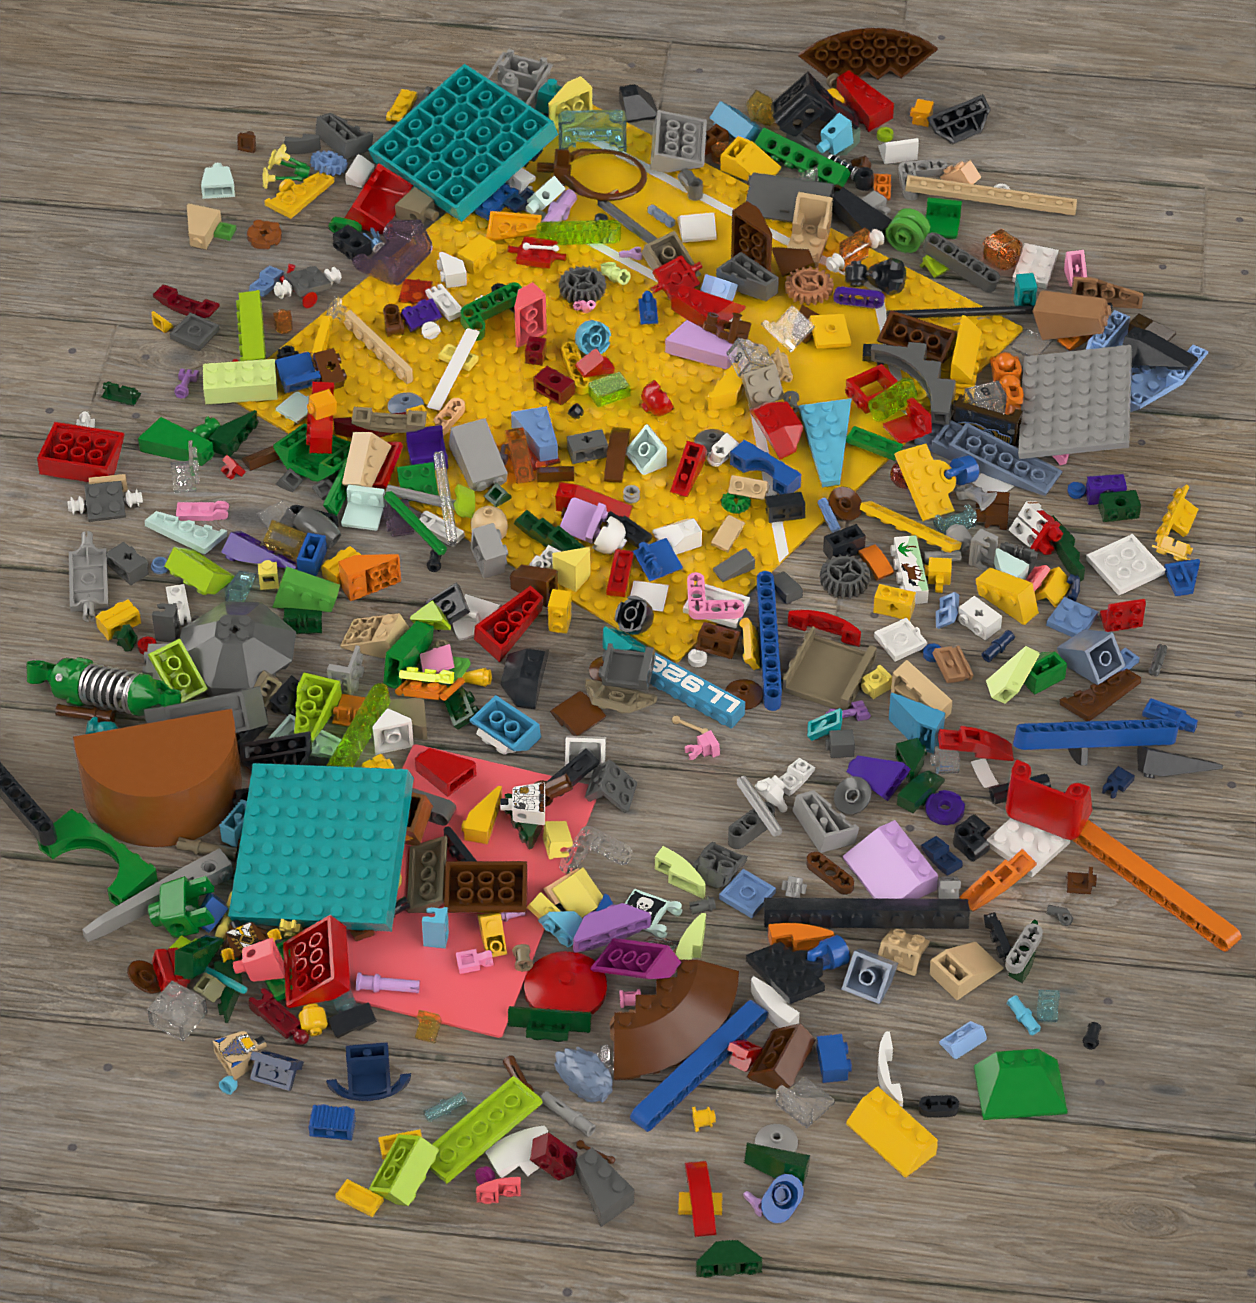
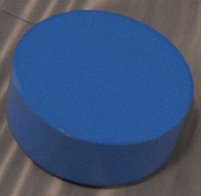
(928, 652)

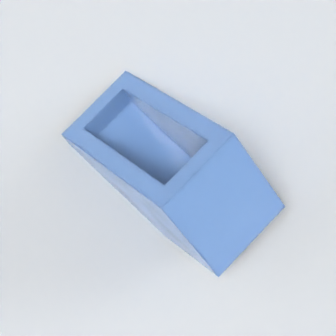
(719, 287)

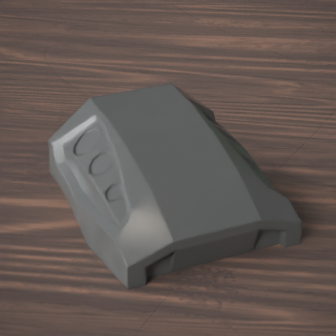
(718, 865)

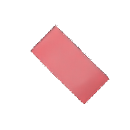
(490, 1191)

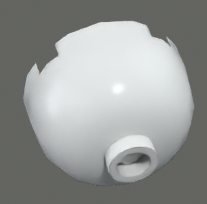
(610, 537)

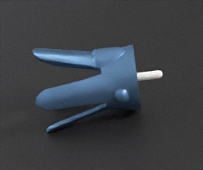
(376, 241)

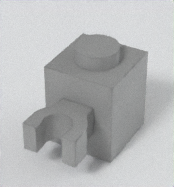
(878, 202)

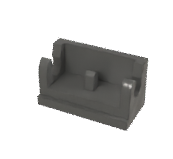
(166, 623)

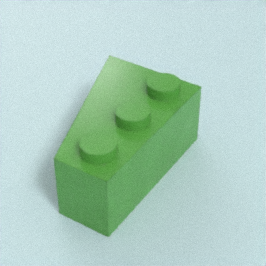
(305, 592)

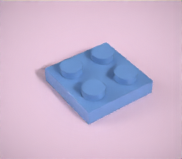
(1071, 617)
(747, 893)

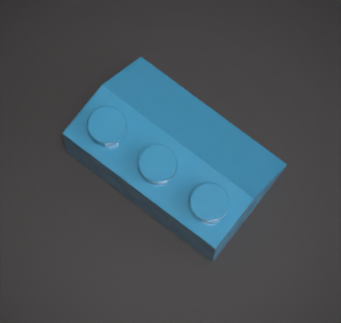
(735, 122)
(507, 725)

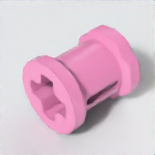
(628, 998)

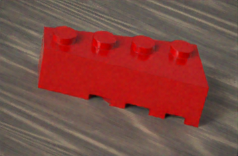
(871, 105)
(320, 431)
(508, 623)

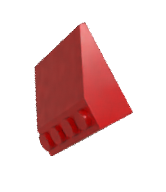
(79, 452)
(317, 963)

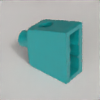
(546, 94)

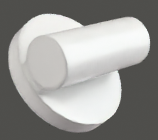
(430, 330)

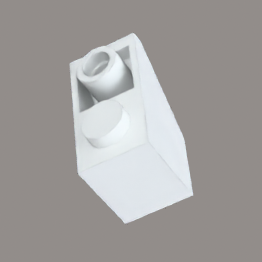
(452, 270)

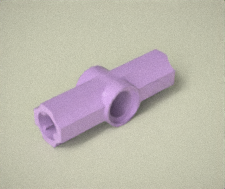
(560, 209)

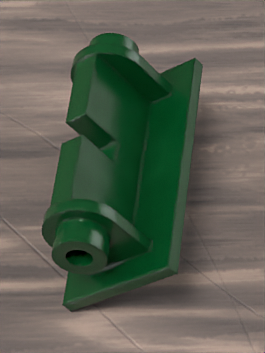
(123, 395)

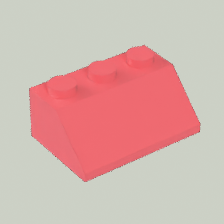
(530, 314)

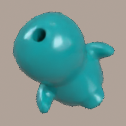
(94, 726)

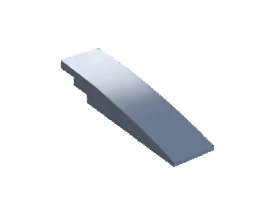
(993, 456)

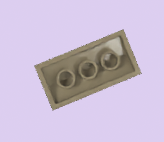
(427, 875)

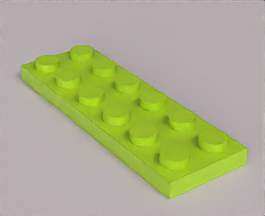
(483, 1128)

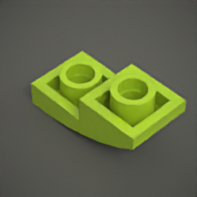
(465, 501)

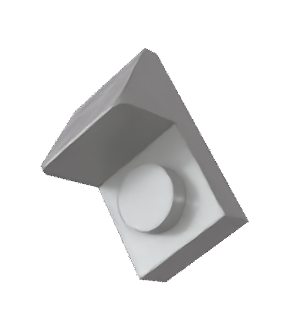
(948, 887)

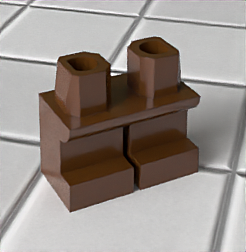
(996, 512)

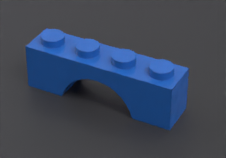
(749, 457)

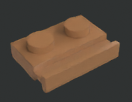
(953, 664)

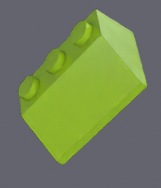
(197, 571)
(178, 670)
(404, 1169)

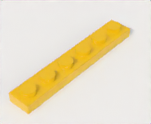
(906, 524)

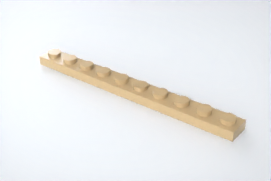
(991, 195)

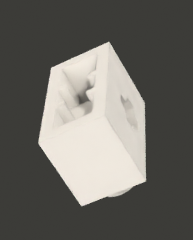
(979, 618)

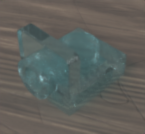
(345, 1002)
(1048, 1005)

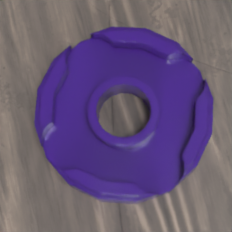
(942, 816)

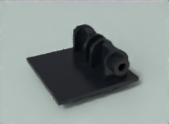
(286, 697)

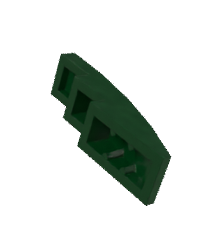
(546, 533)
(1068, 553)

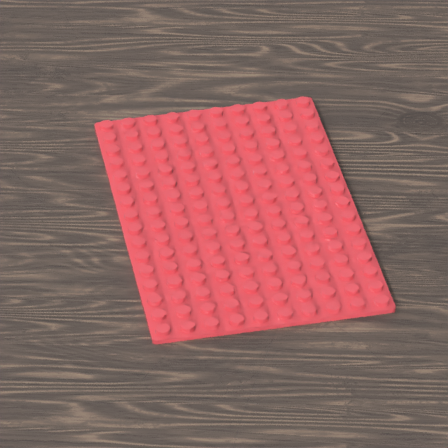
(481, 997)

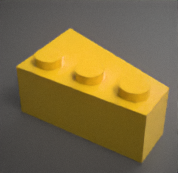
(1009, 594)

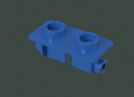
(648, 309)

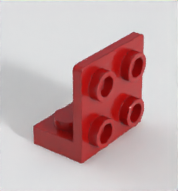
(910, 426)
(1123, 615)

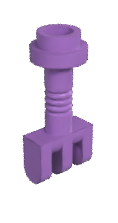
(182, 390)
(857, 709)

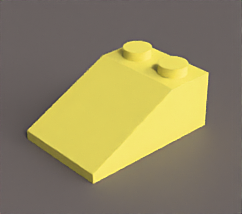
(573, 96)

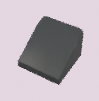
(289, 480)

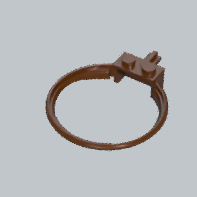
(562, 171)

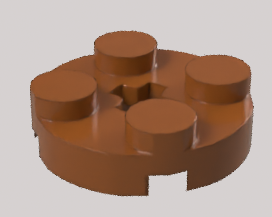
(260, 227)

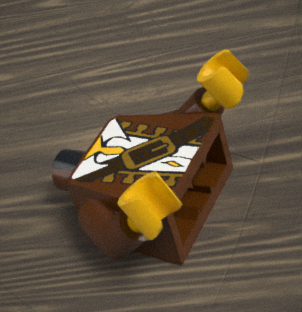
(243, 936)

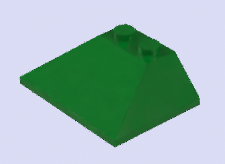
(315, 466)
(1019, 1085)

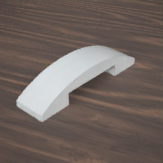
(885, 1055)

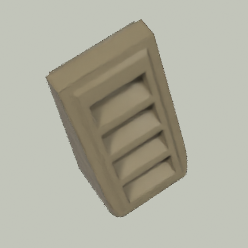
(271, 689)

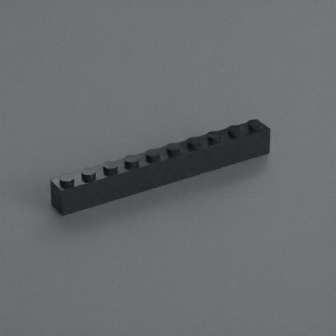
(869, 912)

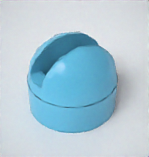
(228, 1085)

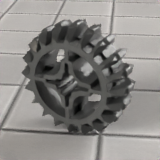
(582, 284)
(845, 576)

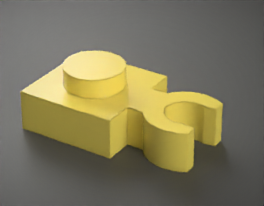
(289, 929)

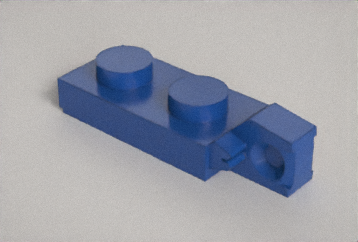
(1160, 710)

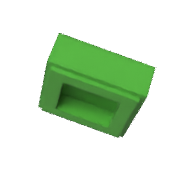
(224, 231)

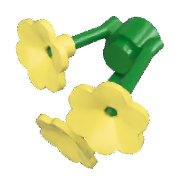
(301, 169)

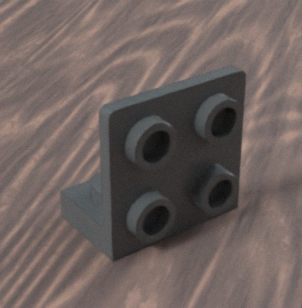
(612, 783)

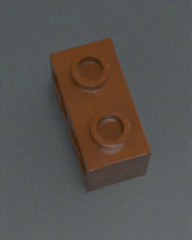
(717, 640)

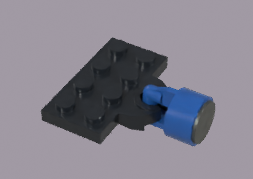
(798, 972)

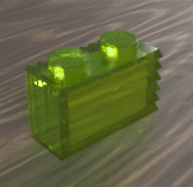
(609, 389)

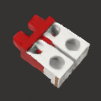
(1036, 528)

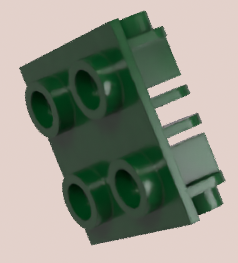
(303, 620)

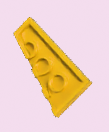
(300, 195)

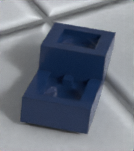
(519, 202)
(940, 855)

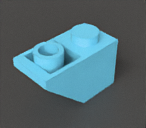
(562, 925)

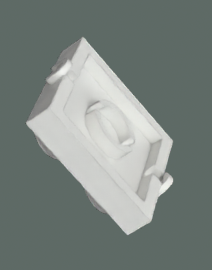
(900, 639)

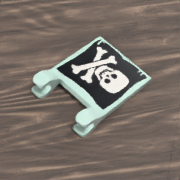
(656, 907)

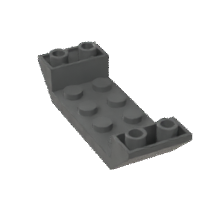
(245, 704)

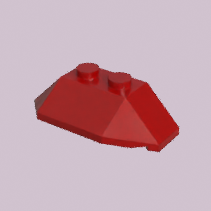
(779, 426)

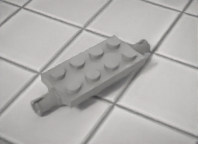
(88, 578)

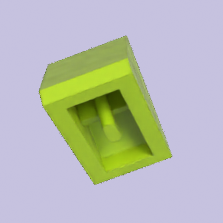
(431, 615)

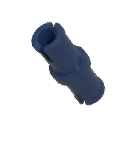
(998, 646)

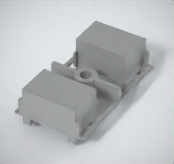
(521, 75)

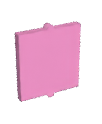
(437, 659)

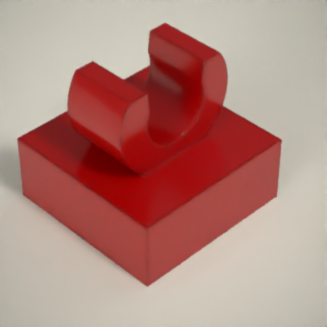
(233, 468)

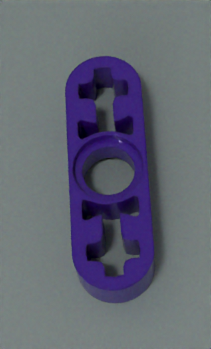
(871, 294)

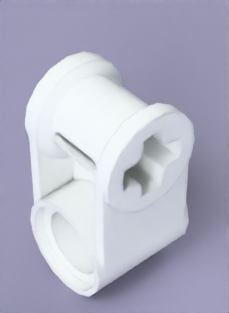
(721, 450)

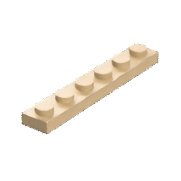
(378, 346)

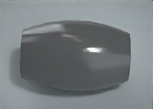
(314, 522)

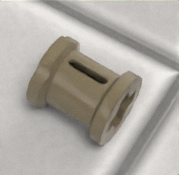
(522, 957)

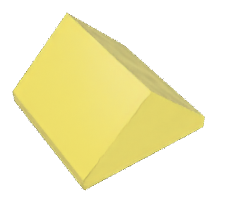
(572, 567)
(578, 893)

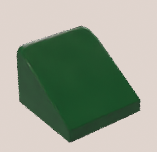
(497, 495)

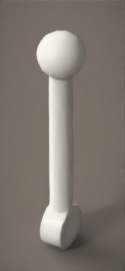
(526, 246)

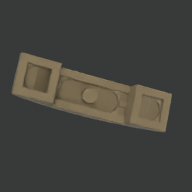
(389, 422)

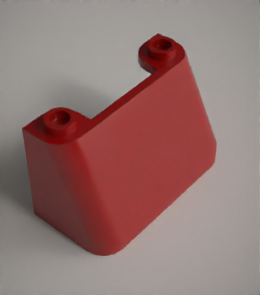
(378, 199)
(1046, 807)

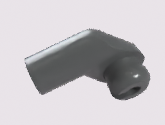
(1061, 913)

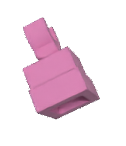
(706, 745)

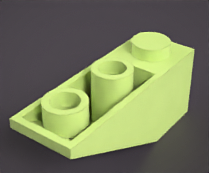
(1010, 677)

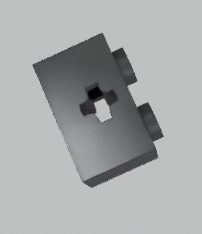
(587, 446)
(127, 563)

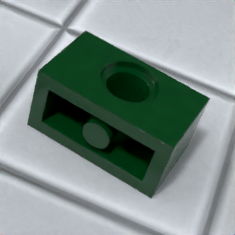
(1119, 506)

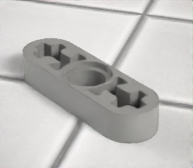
(1024, 940)

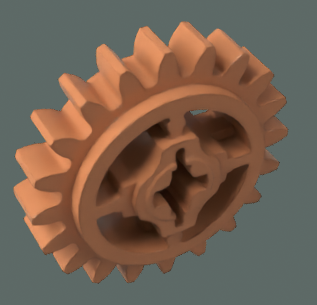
(808, 283)

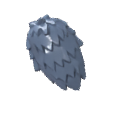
(584, 1074)

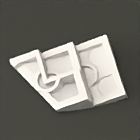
(515, 1151)

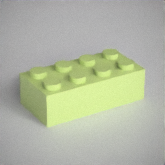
(240, 381)

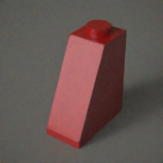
(445, 770)

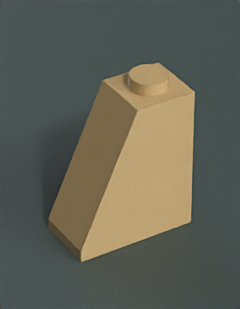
(202, 224)

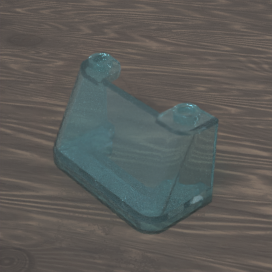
(592, 126)

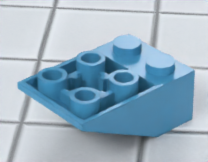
(916, 720)

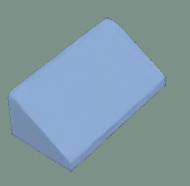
(964, 1039)

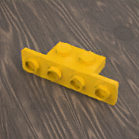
(1179, 515)

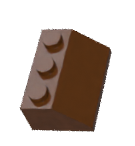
(782, 1056)

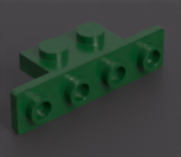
(549, 1023)

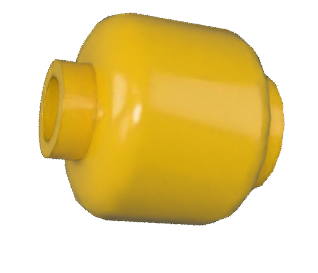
(313, 1019)

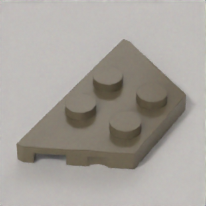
(617, 698)

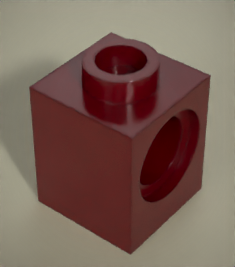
(535, 350)

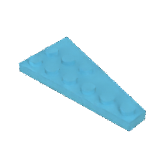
(826, 433)

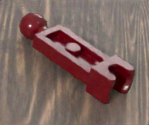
(278, 1017)

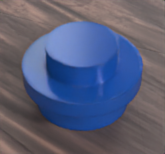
(1076, 490)

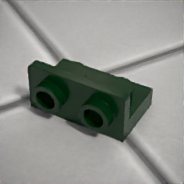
(461, 707)

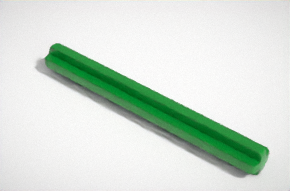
(415, 523)

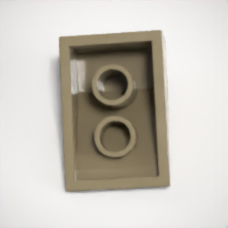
(664, 250)

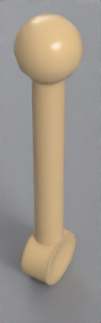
(676, 720)

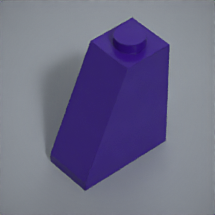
(881, 774)

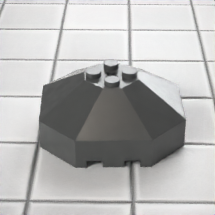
(236, 660)

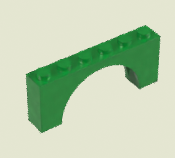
(78, 833)

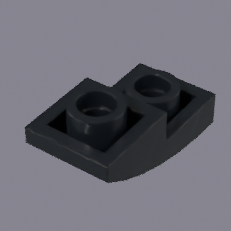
(352, 1019)

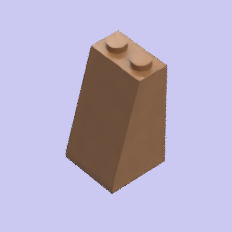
(1070, 315)

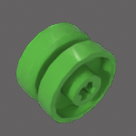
(907, 230)

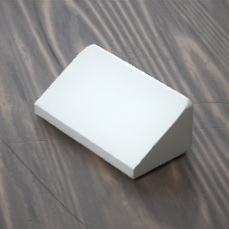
(359, 171)

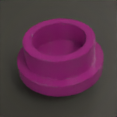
(484, 1174)

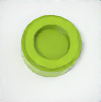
(885, 134)

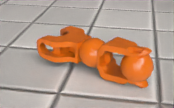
(1002, 370)

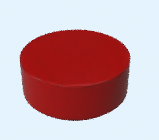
(143, 643)

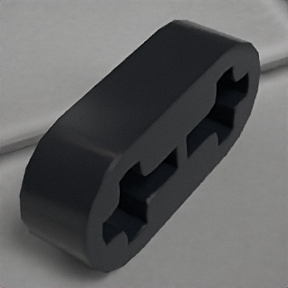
(938, 1106)

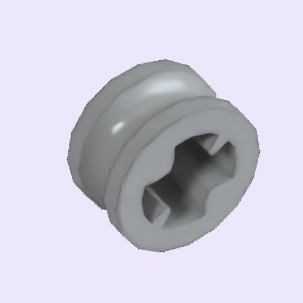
(631, 498)

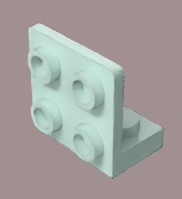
(363, 507)

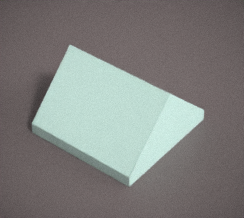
(647, 451)

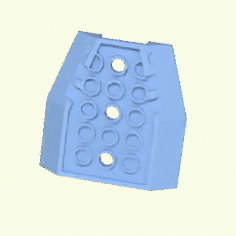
(1147, 383)

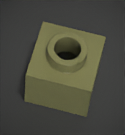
(209, 987)

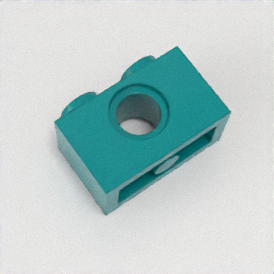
(1025, 289)

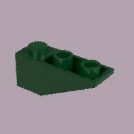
(231, 435)
(229, 996)

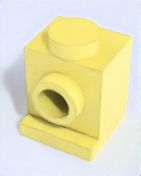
(268, 570)
(876, 682)

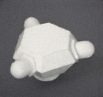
(772, 791)

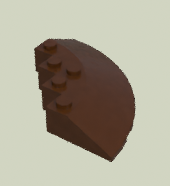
(868, 51)
(674, 1020)

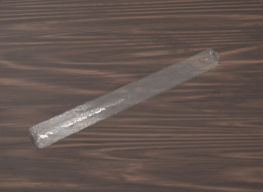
(445, 498)

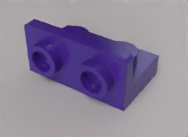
(419, 314)

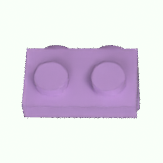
(584, 519)

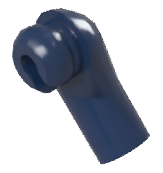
(1075, 589)

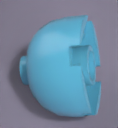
(592, 336)

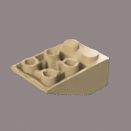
(375, 634)
(963, 968)

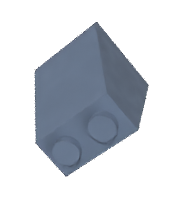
(1092, 655)

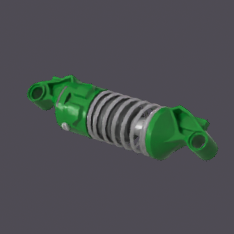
(87, 683)

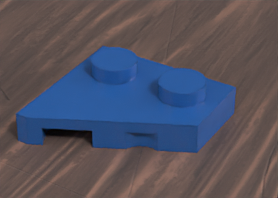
(1182, 576)

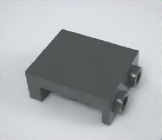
(627, 668)

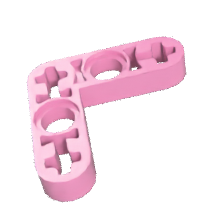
(706, 605)

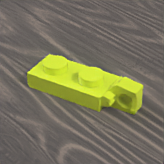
(429, 675)

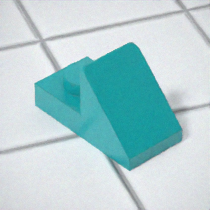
(822, 725)

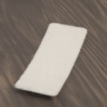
(984, 773)

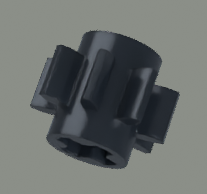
(286, 351)

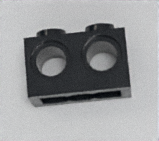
(351, 242)

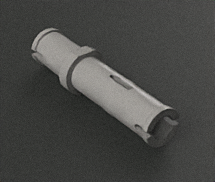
(574, 1118)

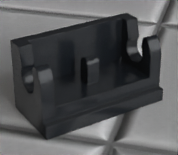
(785, 507)

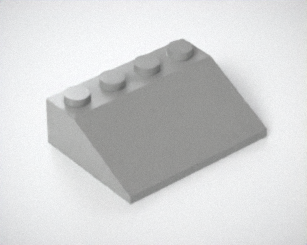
(677, 142)

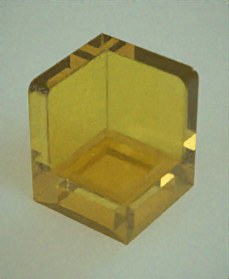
(428, 1026)

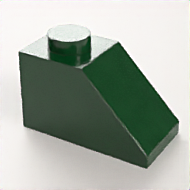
(912, 754)

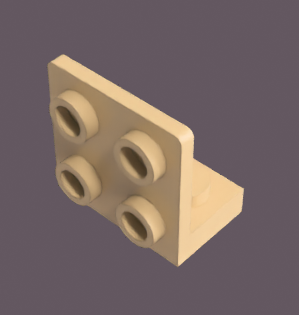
(903, 949)

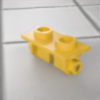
(1165, 546)

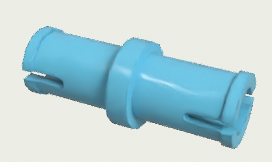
(1023, 1015)

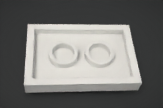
(1037, 261)
(715, 593)

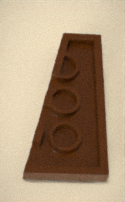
(1100, 697)

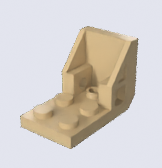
(811, 224)

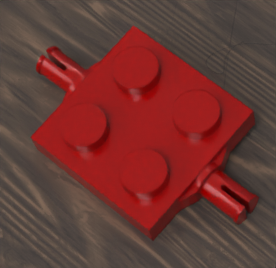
(536, 257)
(674, 275)

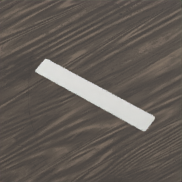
(453, 369)

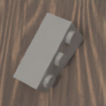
(822, 823)

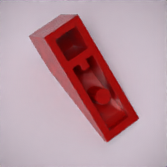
(689, 468)

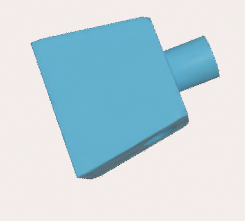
(836, 135)

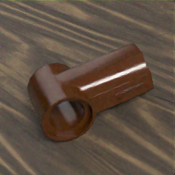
(556, 788)

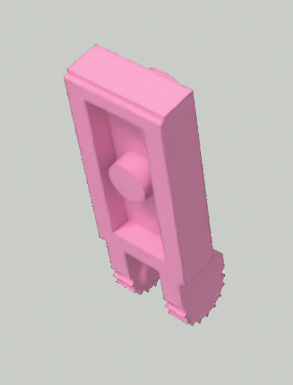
(202, 511)

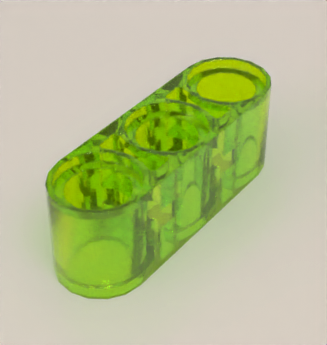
(892, 399)

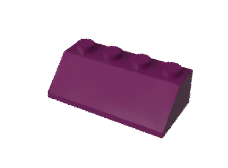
(637, 959)

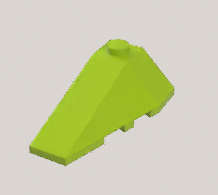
(315, 703)

